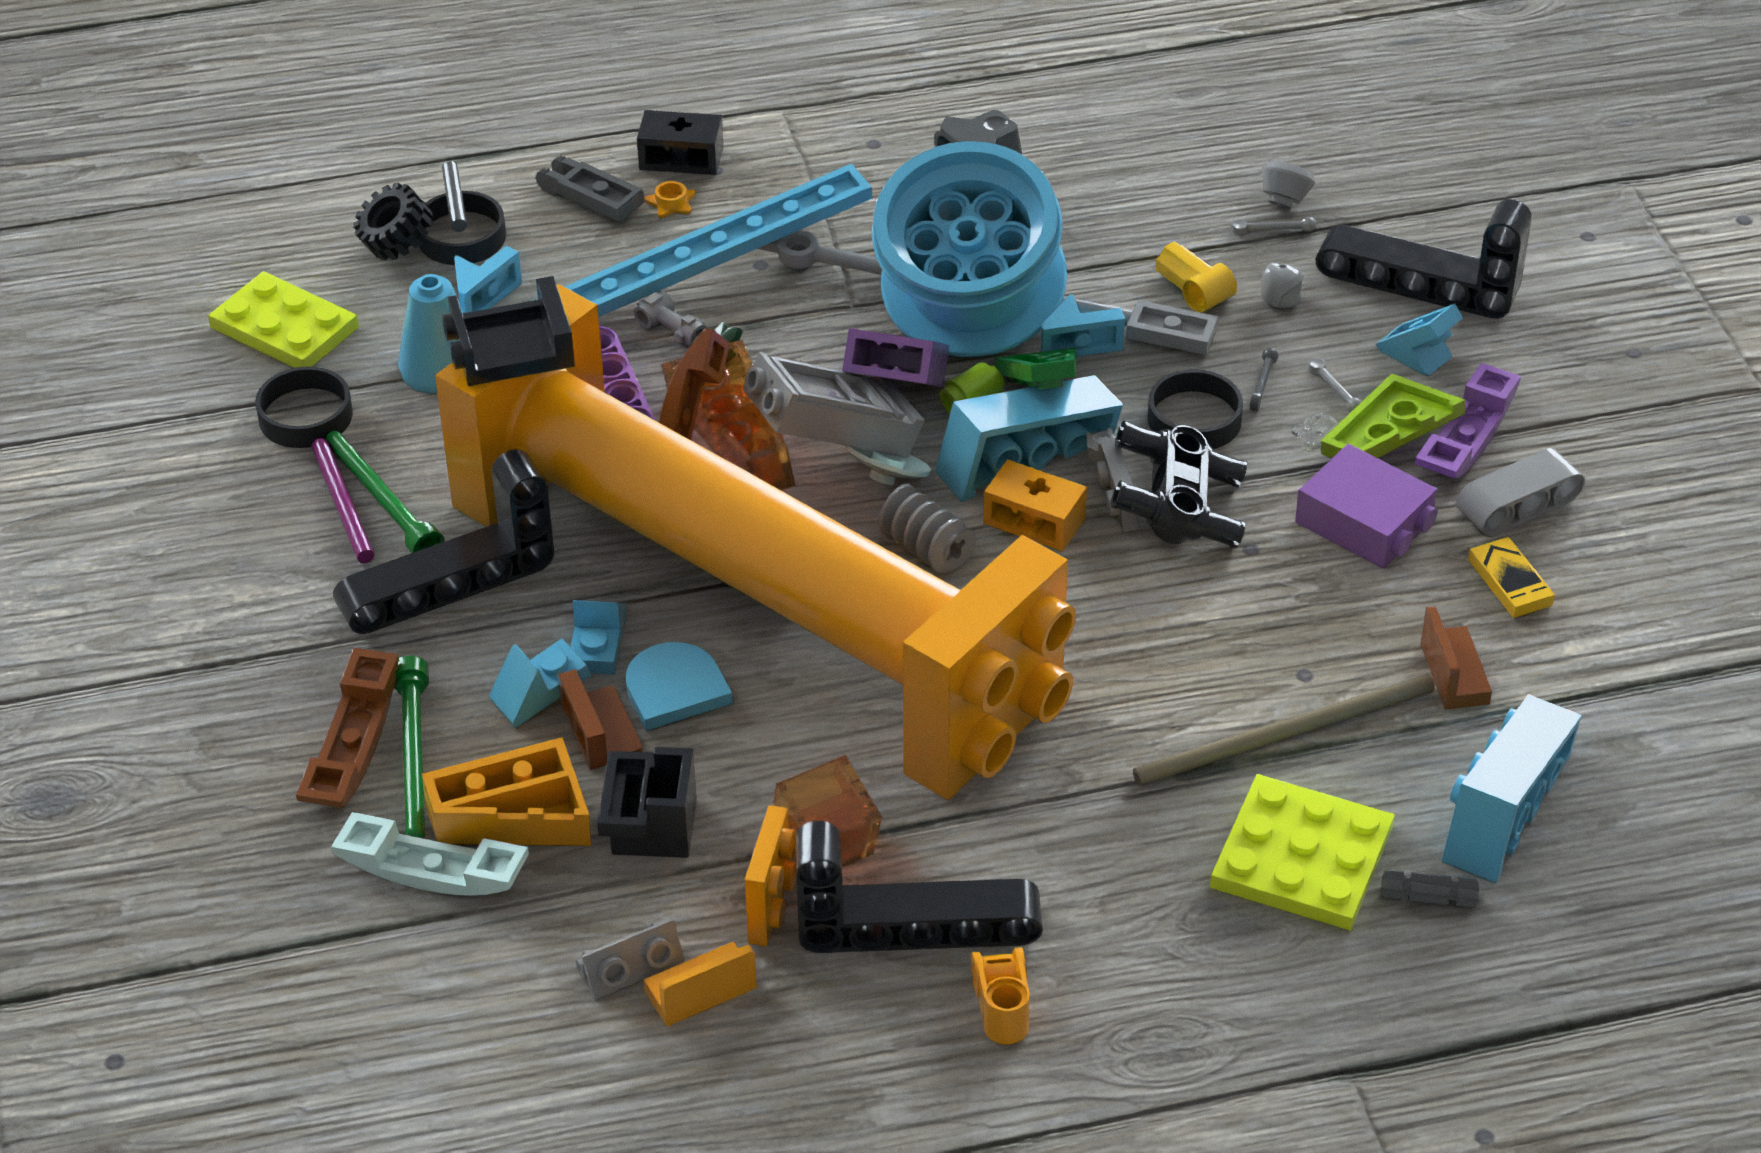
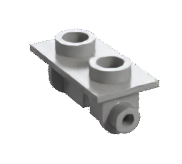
(631, 959)

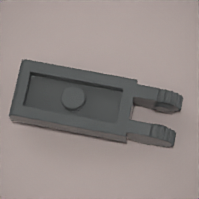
(591, 188)

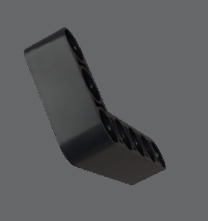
(1433, 274)
(463, 565)
(904, 914)

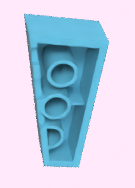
(1021, 427)
(1508, 785)

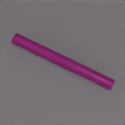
(342, 500)

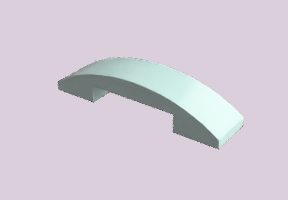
(428, 864)

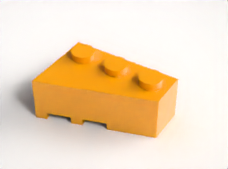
(510, 799)

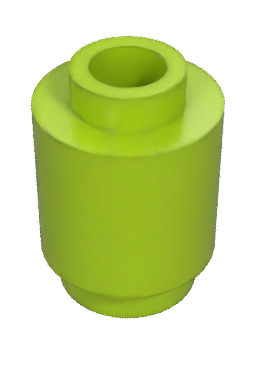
(972, 383)

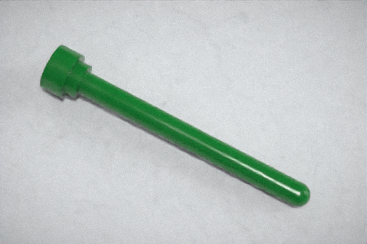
(417, 533)
(410, 683)

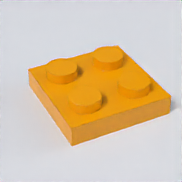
(769, 876)

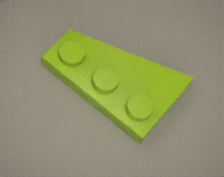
(1392, 417)

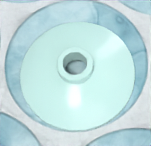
(888, 467)

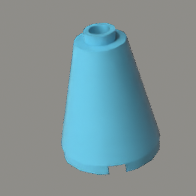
(423, 339)

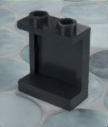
(511, 338)

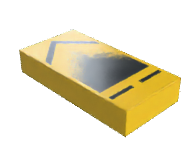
(1511, 577)

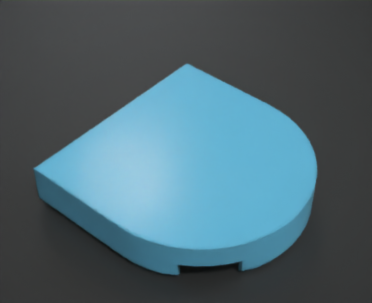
(674, 684)

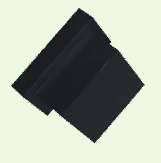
(649, 802)

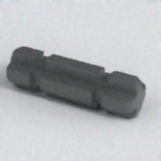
(1430, 888)

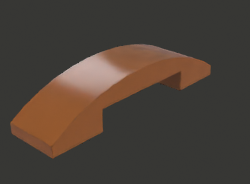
(700, 364)
(354, 730)

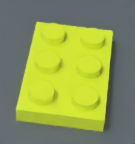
(283, 321)

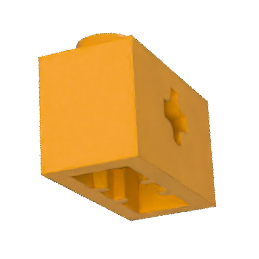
(1035, 505)

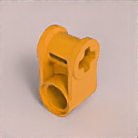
(1002, 995)

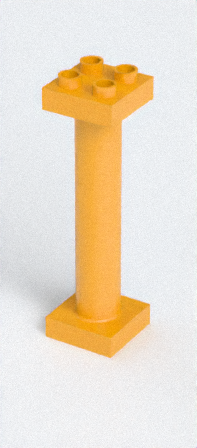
(968, 658)

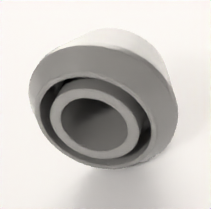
(1286, 183)

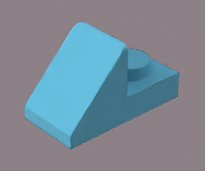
(491, 282)
(1088, 332)
(1421, 340)
(598, 634)
(531, 685)

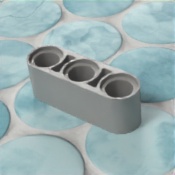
(1520, 492)

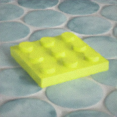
(1302, 851)

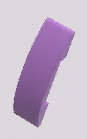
(1467, 436)

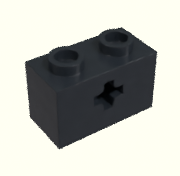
(680, 142)

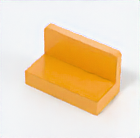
(702, 982)

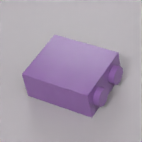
(896, 357)
(1366, 506)

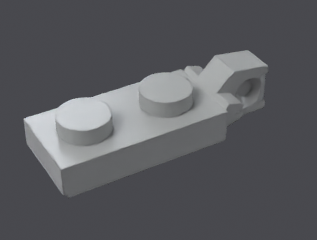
(1110, 470)

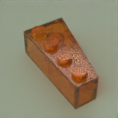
(735, 425)

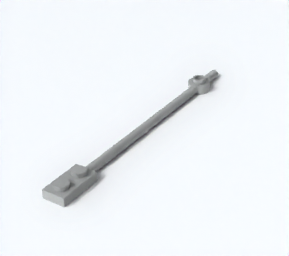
(1146, 323)

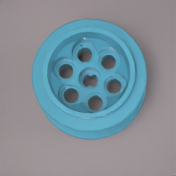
(956, 219)

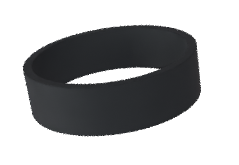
(471, 251)
(299, 379)
(1198, 381)

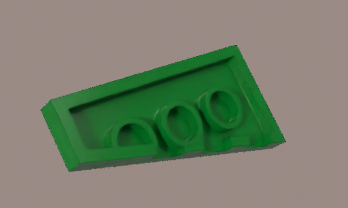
(1040, 368)

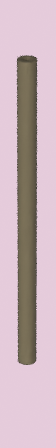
(1283, 729)

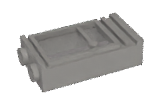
(833, 405)

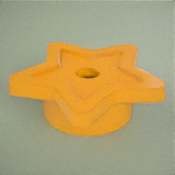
(671, 198)

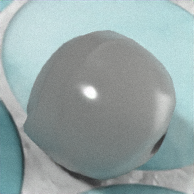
(1281, 285)

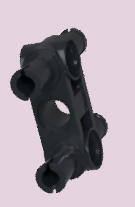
(1180, 476)

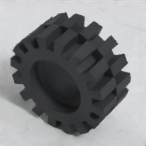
(392, 221)

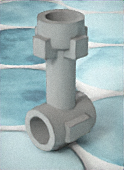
(659, 309)

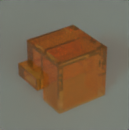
(835, 796)

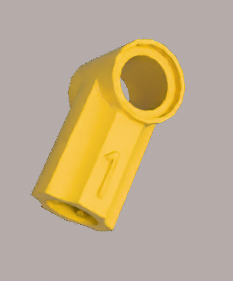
(1200, 284)

